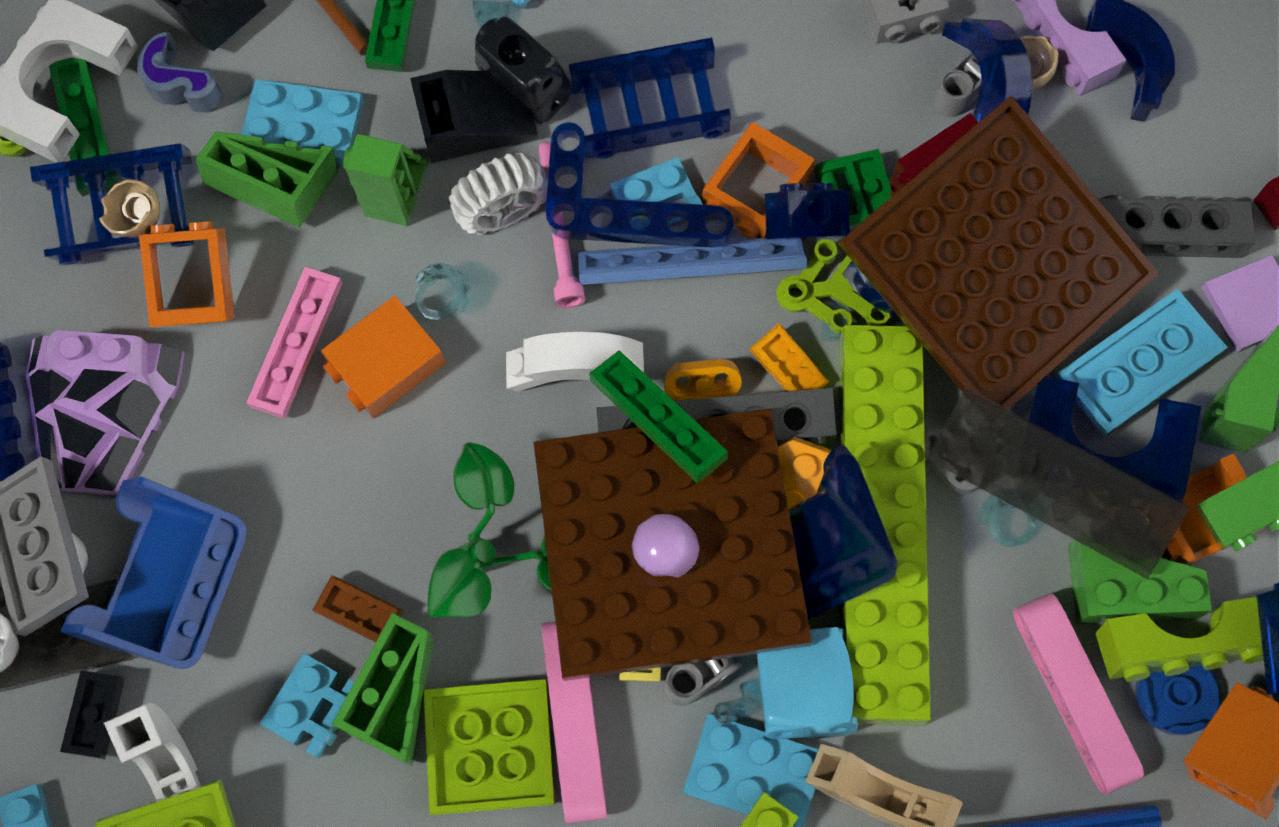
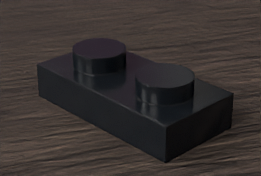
(93, 705)

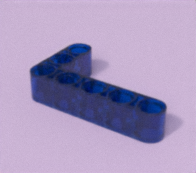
(621, 211)

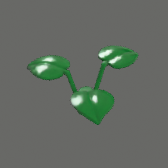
(458, 581)

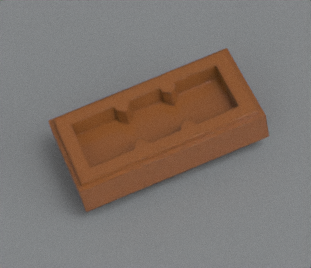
(354, 608)

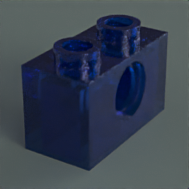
(807, 212)

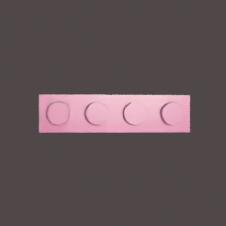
(294, 343)

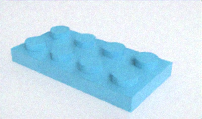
(1142, 362)

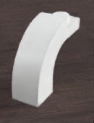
(565, 357)
(156, 747)

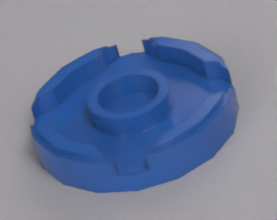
(1164, 702)

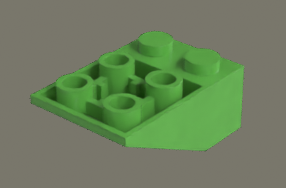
(1247, 402)

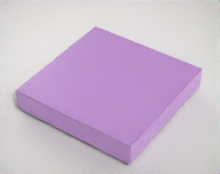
(1246, 301)

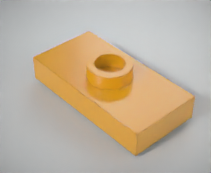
(787, 361)

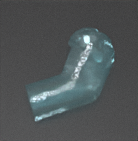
(739, 708)

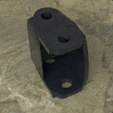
(522, 67)

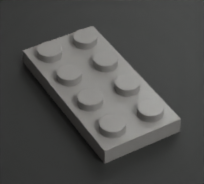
(37, 549)

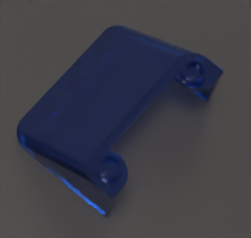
(840, 537)

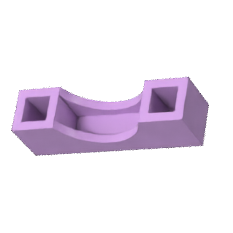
(1083, 56)

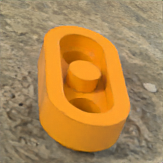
(702, 380)

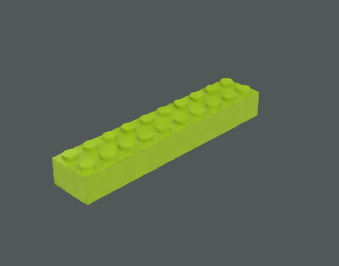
(887, 437)

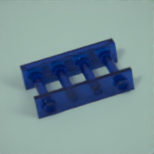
(645, 65)
(94, 173)

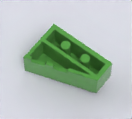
(267, 175)
(384, 177)
(1243, 509)
(1110, 590)
(389, 691)

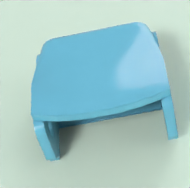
(808, 689)

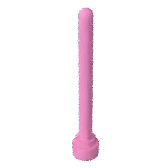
(568, 290)

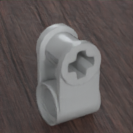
(962, 79)
(704, 675)

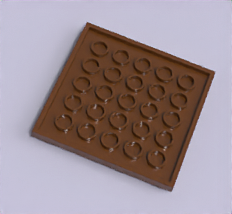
(999, 257)
(731, 603)

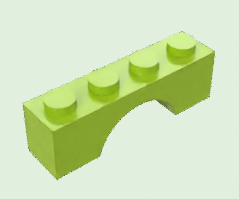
(1137, 646)

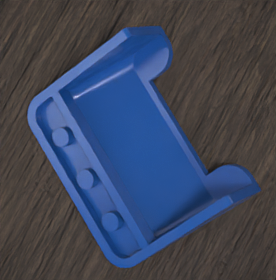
(168, 579)

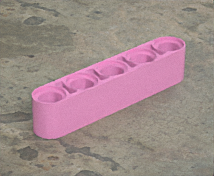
(1078, 694)
(574, 738)

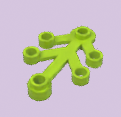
(836, 287)

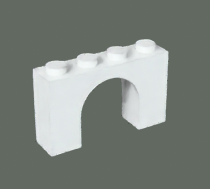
(57, 33)

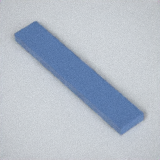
(690, 261)

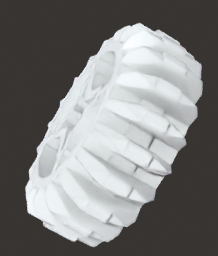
(499, 193)

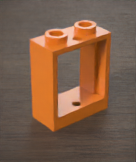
(770, 150)
(223, 308)

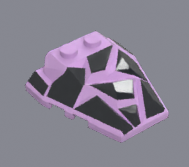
(98, 404)

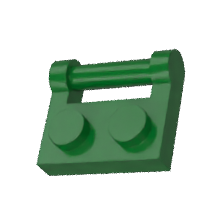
(865, 179)

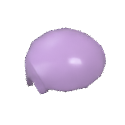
(665, 546)

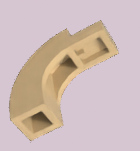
(879, 793)

